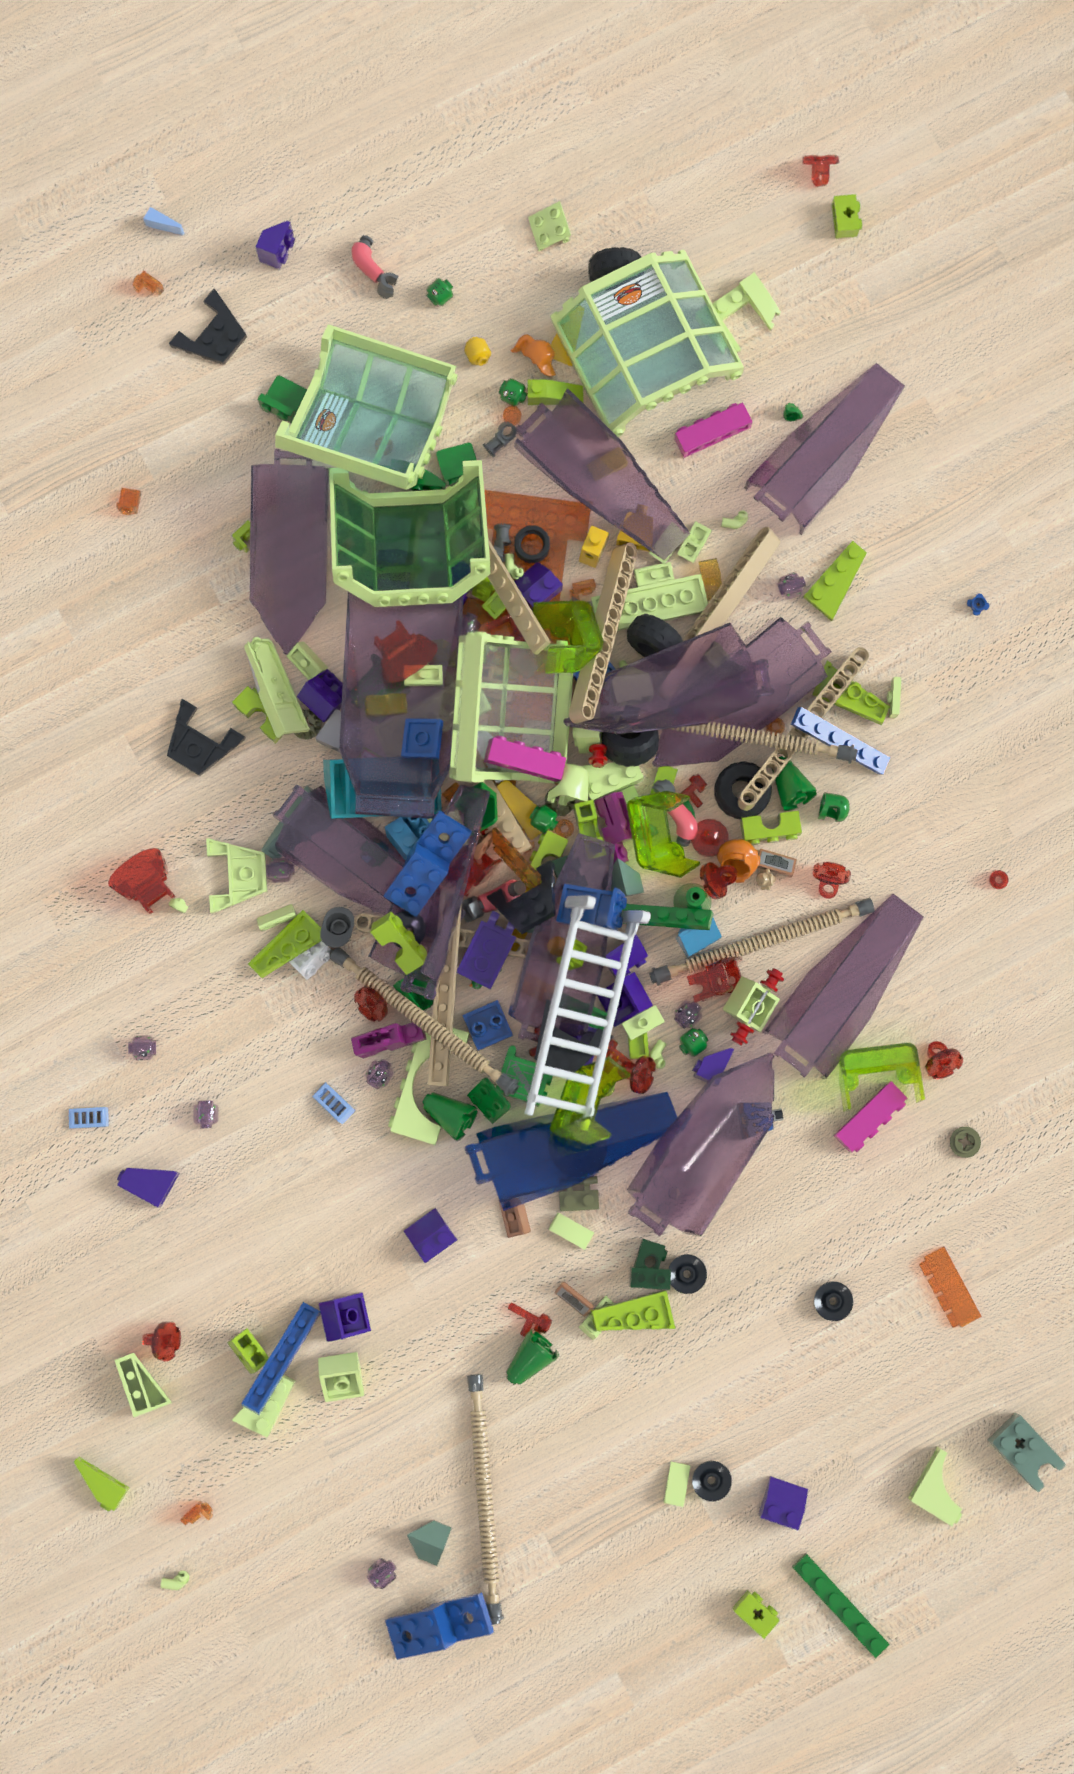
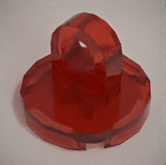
(820, 165)
(709, 837)
(830, 874)
(715, 881)
(371, 1004)
(944, 1062)
(640, 1073)
(163, 1341)

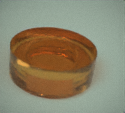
(512, 415)
(556, 945)

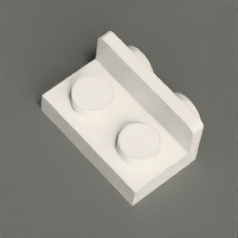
(311, 960)

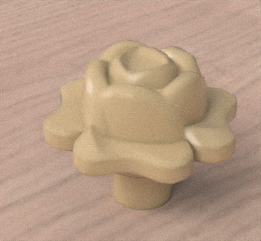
(765, 879)

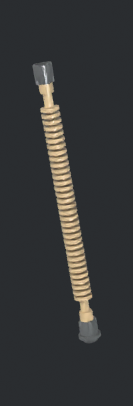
(841, 752)
(821, 921)
(426, 1022)
(493, 1605)

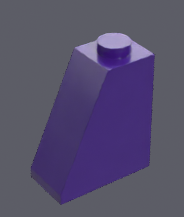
(148, 1183)

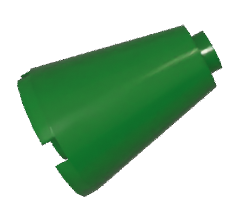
(793, 787)
(684, 895)
(450, 1114)
(531, 1358)

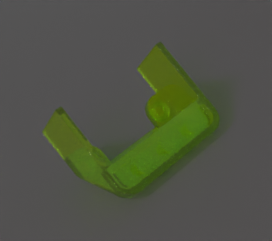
(577, 623)
(652, 834)
(897, 1057)
(570, 1123)

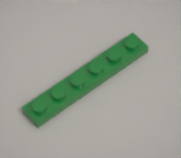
(675, 917)
(840, 1605)

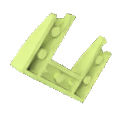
(749, 291)

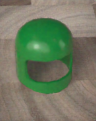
(834, 801)

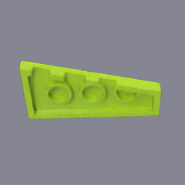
(834, 583)
(855, 698)
(291, 942)
(639, 1313)

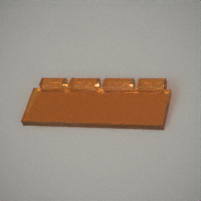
(515, 860)
(948, 1281)

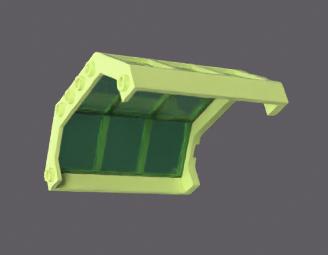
(409, 542)

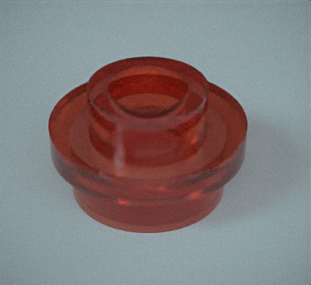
(1004, 879)

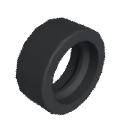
(532, 530)

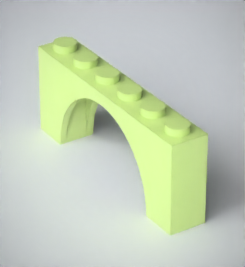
(408, 1119)

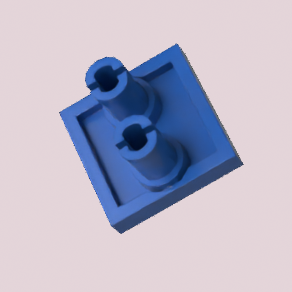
(487, 1025)

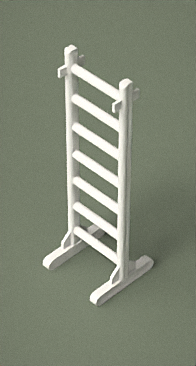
(632, 919)

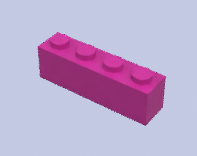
(713, 429)
(525, 759)
(870, 1117)

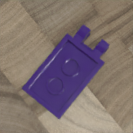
(487, 952)

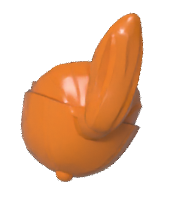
(538, 351)

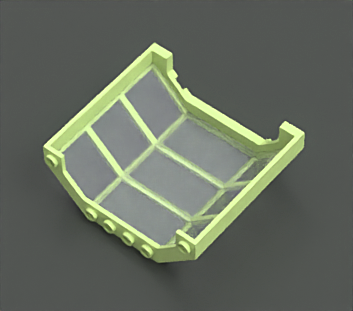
(507, 695)

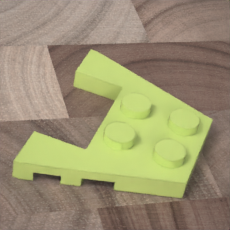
(245, 874)

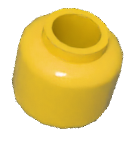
(477, 351)

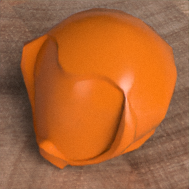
(741, 856)

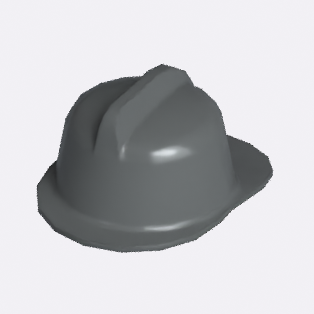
(337, 927)

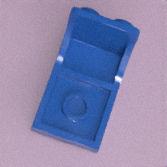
(606, 910)

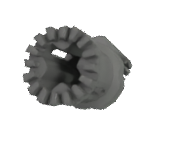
(500, 440)
(502, 539)

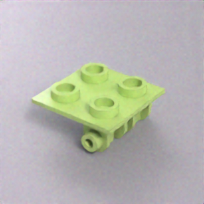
(549, 226)

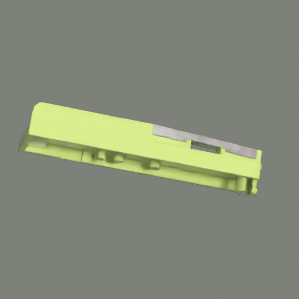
(275, 688)

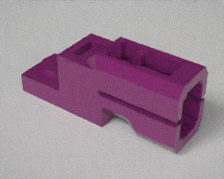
(618, 830)
(386, 1038)

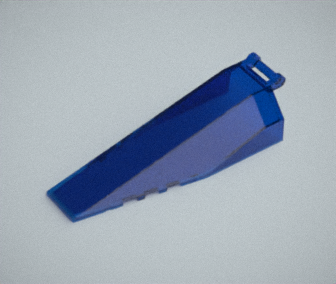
(533, 1162)

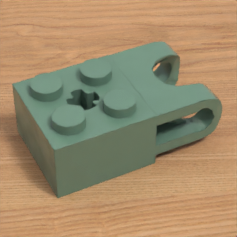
(1031, 1452)

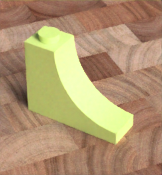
(931, 1493)

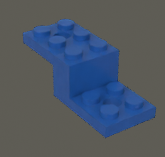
(427, 863)
(439, 1626)

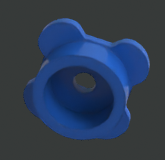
(984, 605)

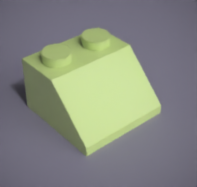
(340, 1377)

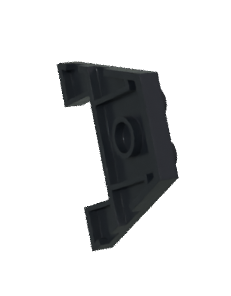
(219, 338)
(193, 748)
(532, 906)
(562, 1057)

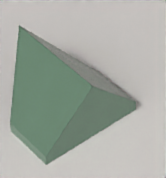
(626, 879)
(430, 1541)

